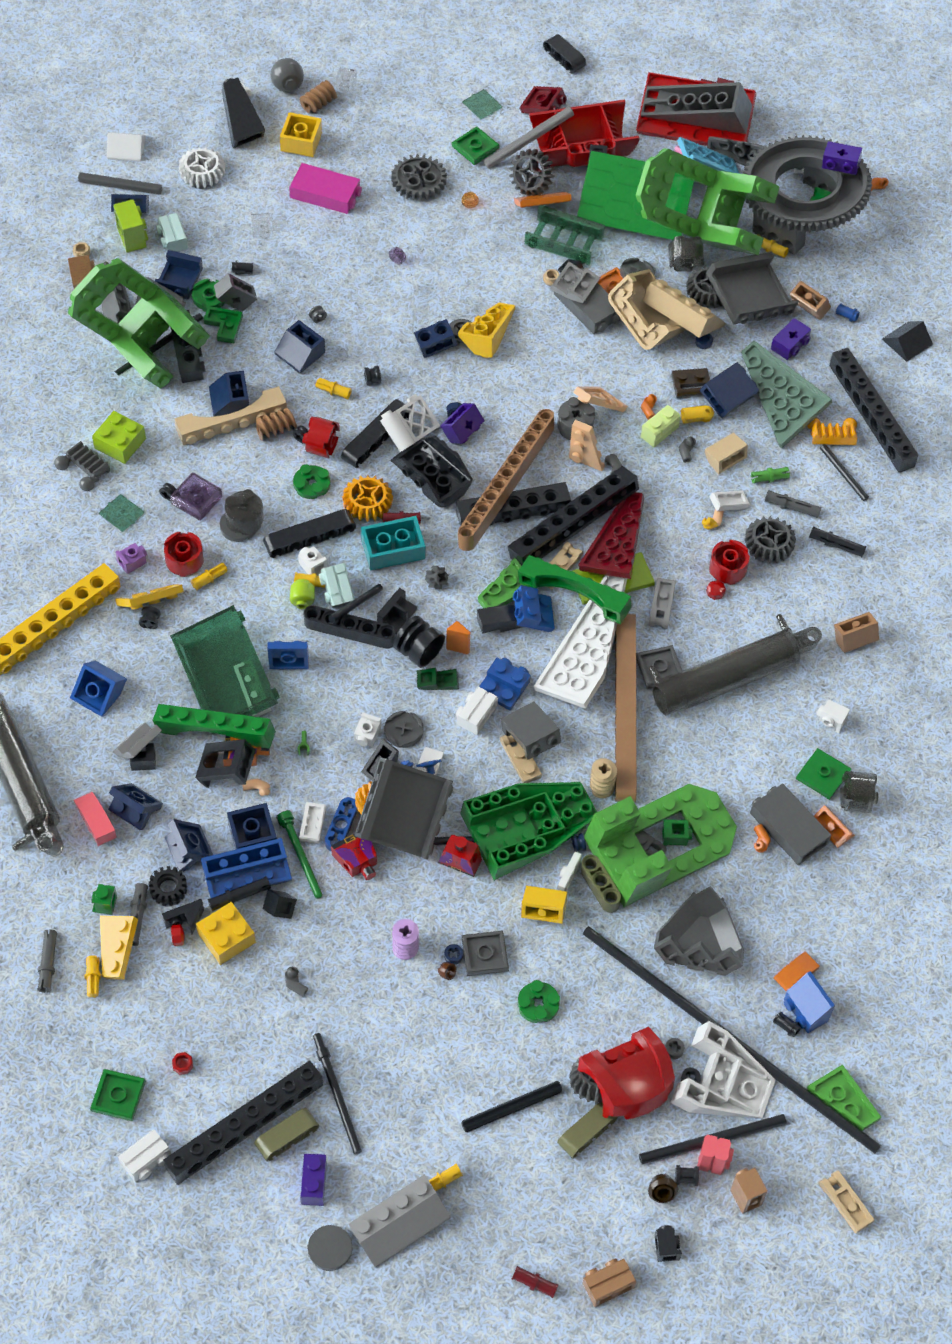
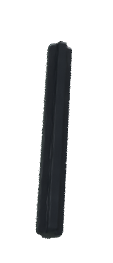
(511, 1106)

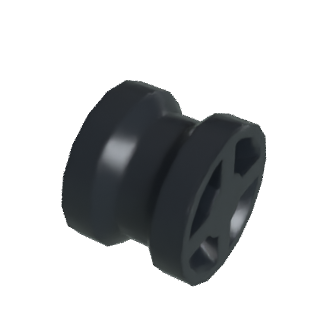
(372, 375)
(149, 617)

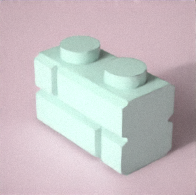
(172, 233)
(336, 584)

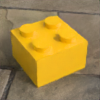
(301, 134)
(225, 933)

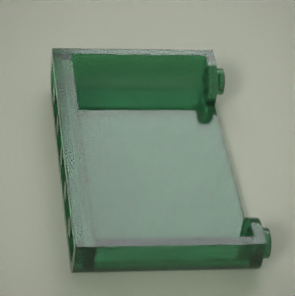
(224, 665)

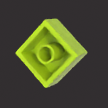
(130, 225)
(119, 437)

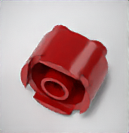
(321, 437)
(183, 553)
(729, 562)

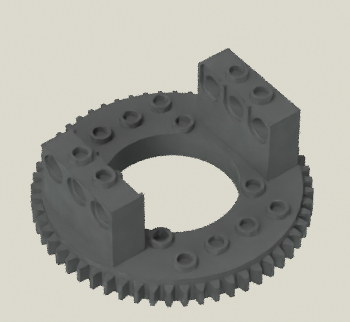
(792, 218)

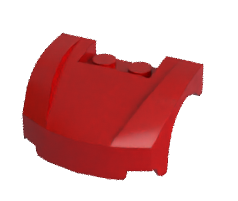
(631, 1076)

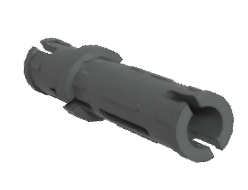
(791, 503)
(140, 892)
(46, 968)

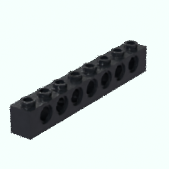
(873, 410)
(575, 516)
(243, 1122)

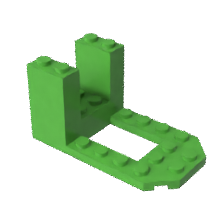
(720, 205)
(143, 322)
(633, 872)

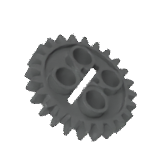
(408, 182)

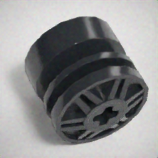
(419, 641)

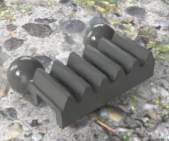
(85, 460)

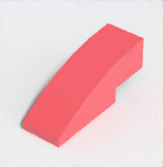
(95, 818)

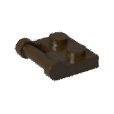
(689, 378)

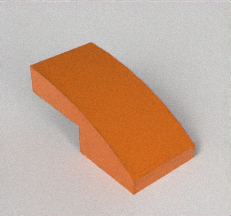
(796, 970)

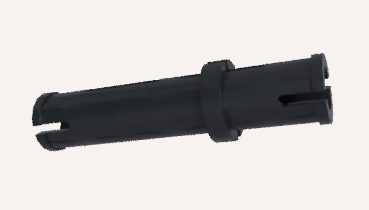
(836, 541)
(239, 893)

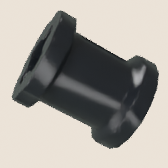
(687, 1175)

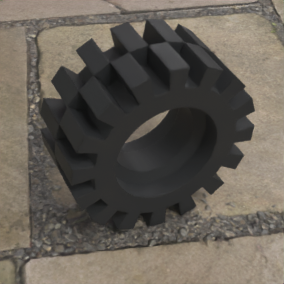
(164, 875)

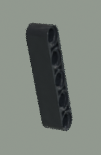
(370, 438)
(309, 532)
(356, 633)

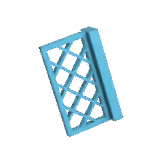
(707, 156)

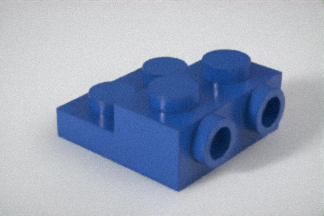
(533, 609)
(288, 655)
(506, 682)

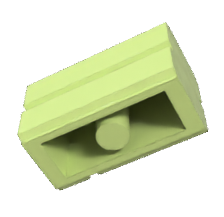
(660, 426)

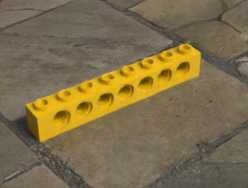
(57, 610)

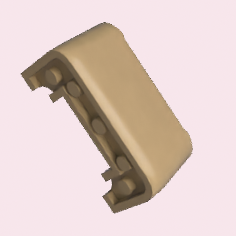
(642, 320)

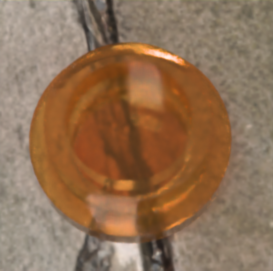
(470, 200)

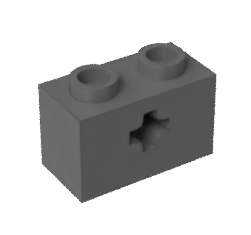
(235, 292)

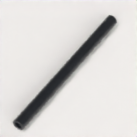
(696, 1143)

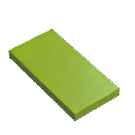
(640, 577)

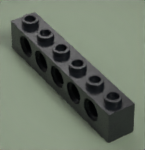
(528, 503)

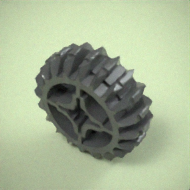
(535, 159)
(701, 289)
(773, 534)
(584, 1085)

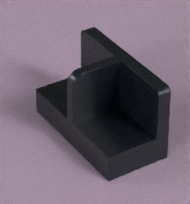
(396, 610)

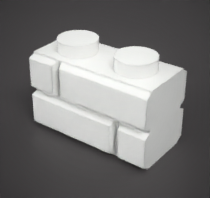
(477, 710)
(144, 1156)

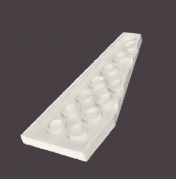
(583, 655)

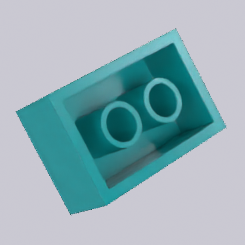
(393, 543)

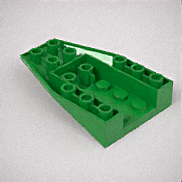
(525, 822)

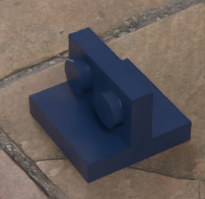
(133, 804)
(187, 843)

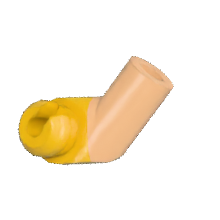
(714, 522)

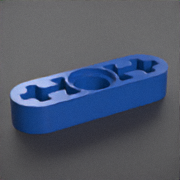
(339, 816)

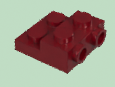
(543, 99)

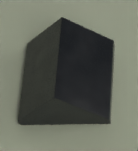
(909, 339)

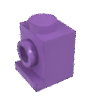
(131, 557)

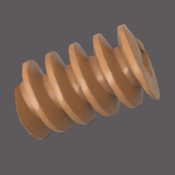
(318, 96)
(274, 423)

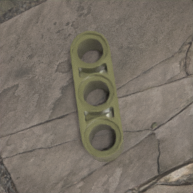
(599, 874)
(584, 1130)
(287, 1132)

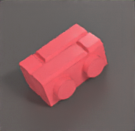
(715, 1154)

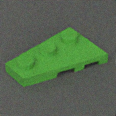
(502, 589)
(845, 1097)

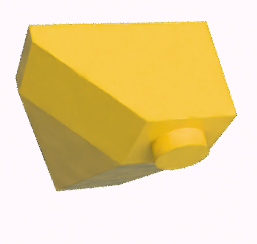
(487, 331)

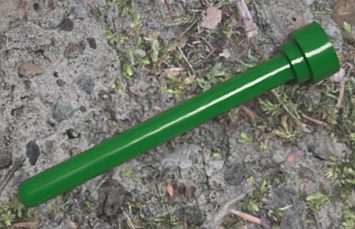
(286, 820)

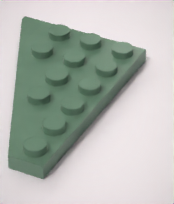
(784, 394)

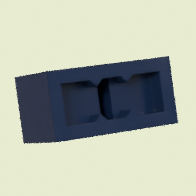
(140, 200)
(435, 338)

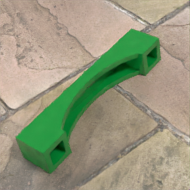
(539, 573)
(177, 719)

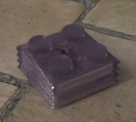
(196, 496)

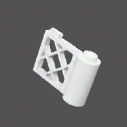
(401, 429)

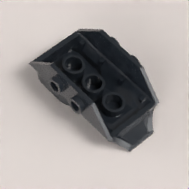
(435, 470)

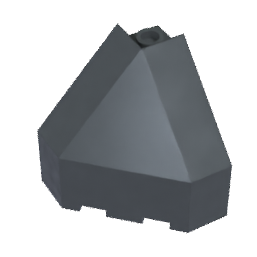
(701, 935)

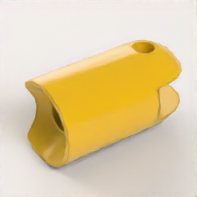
(696, 414)

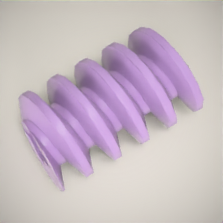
(405, 939)

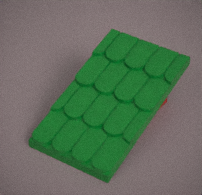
(611, 195)

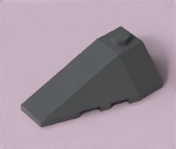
(738, 150)

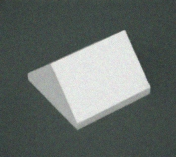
(125, 146)

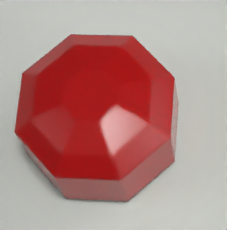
(716, 590)
(178, 935)
(182, 1063)

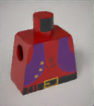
(461, 855)
(356, 856)

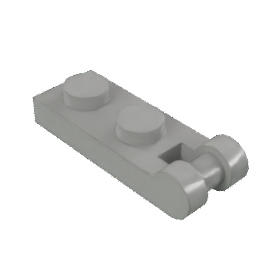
(662, 602)

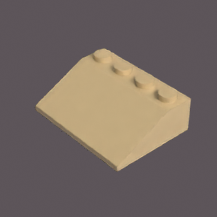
(681, 309)

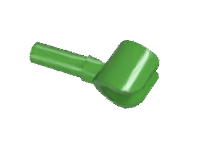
(304, 743)

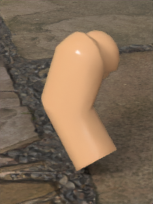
(257, 784)

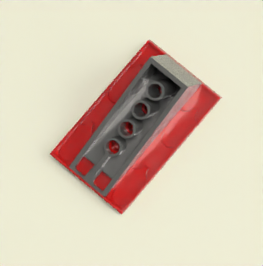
(695, 109)

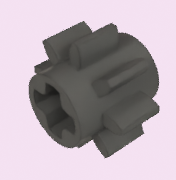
(436, 577)

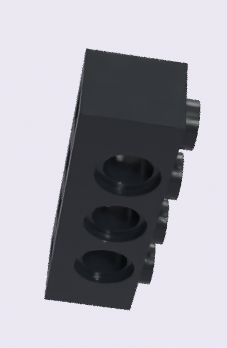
(188, 370)

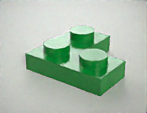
(226, 320)

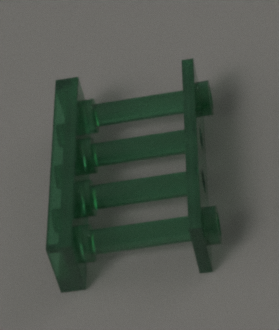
(566, 221)

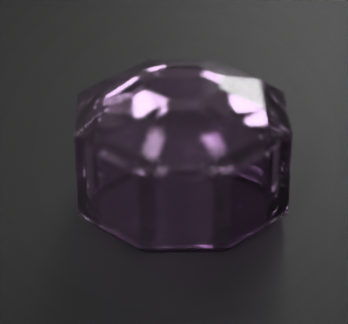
(397, 255)

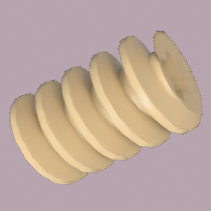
(603, 778)

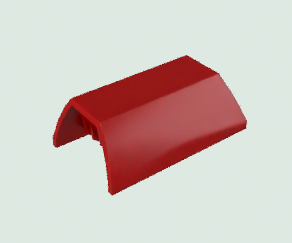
(589, 125)

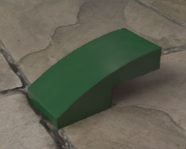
(437, 680)

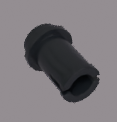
(241, 267)
(787, 1024)

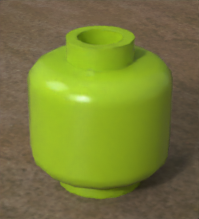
(302, 593)

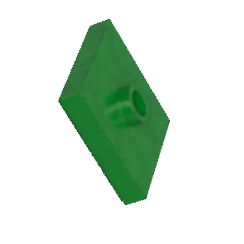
(475, 145)
(822, 773)
(118, 1095)

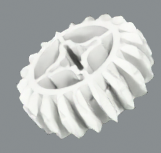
(202, 167)

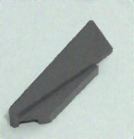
(117, 303)

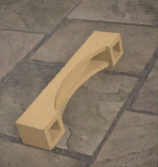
(196, 428)

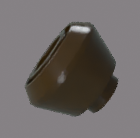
(662, 1188)

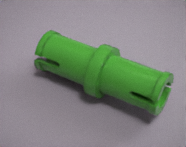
(770, 475)

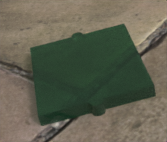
(482, 104)
(121, 513)

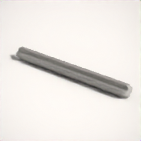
(529, 137)

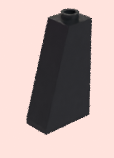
(240, 113)

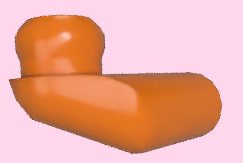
(879, 183)
(647, 406)
(763, 839)

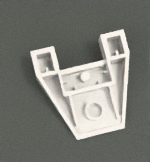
(730, 1082)

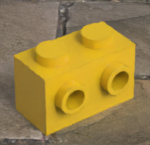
(549, 903)

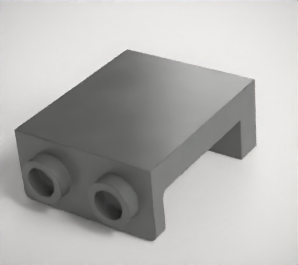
(531, 729)

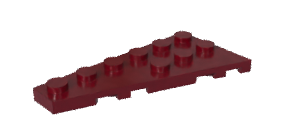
(616, 543)

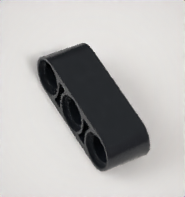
(565, 53)

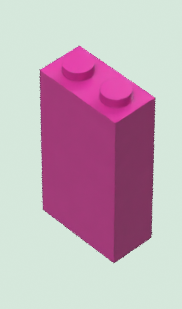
(325, 188)

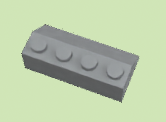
(399, 1220)

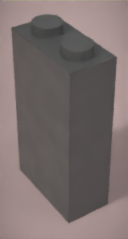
(595, 311)
(790, 823)

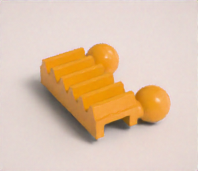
(834, 435)

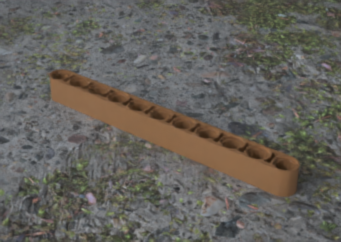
(505, 480)
(625, 709)

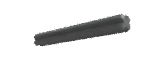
(120, 183)

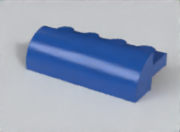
(245, 866)

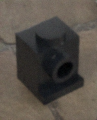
(667, 1244)

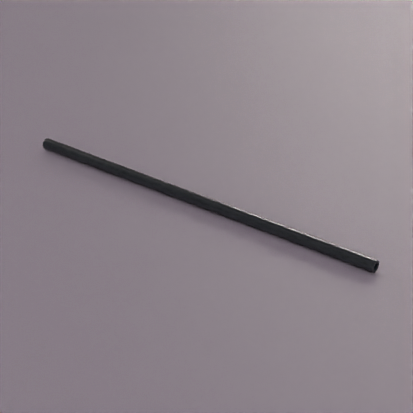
(703, 1018)

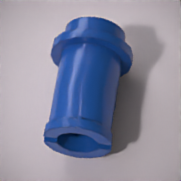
(851, 314)

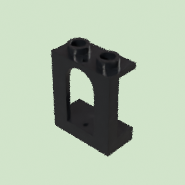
(239, 767)

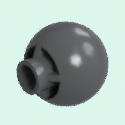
(287, 75)

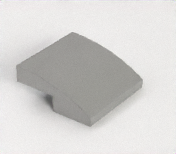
(575, 283)
(136, 741)

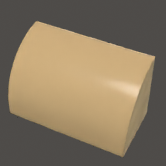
(726, 452)

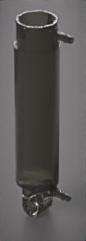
(732, 669)
(26, 788)

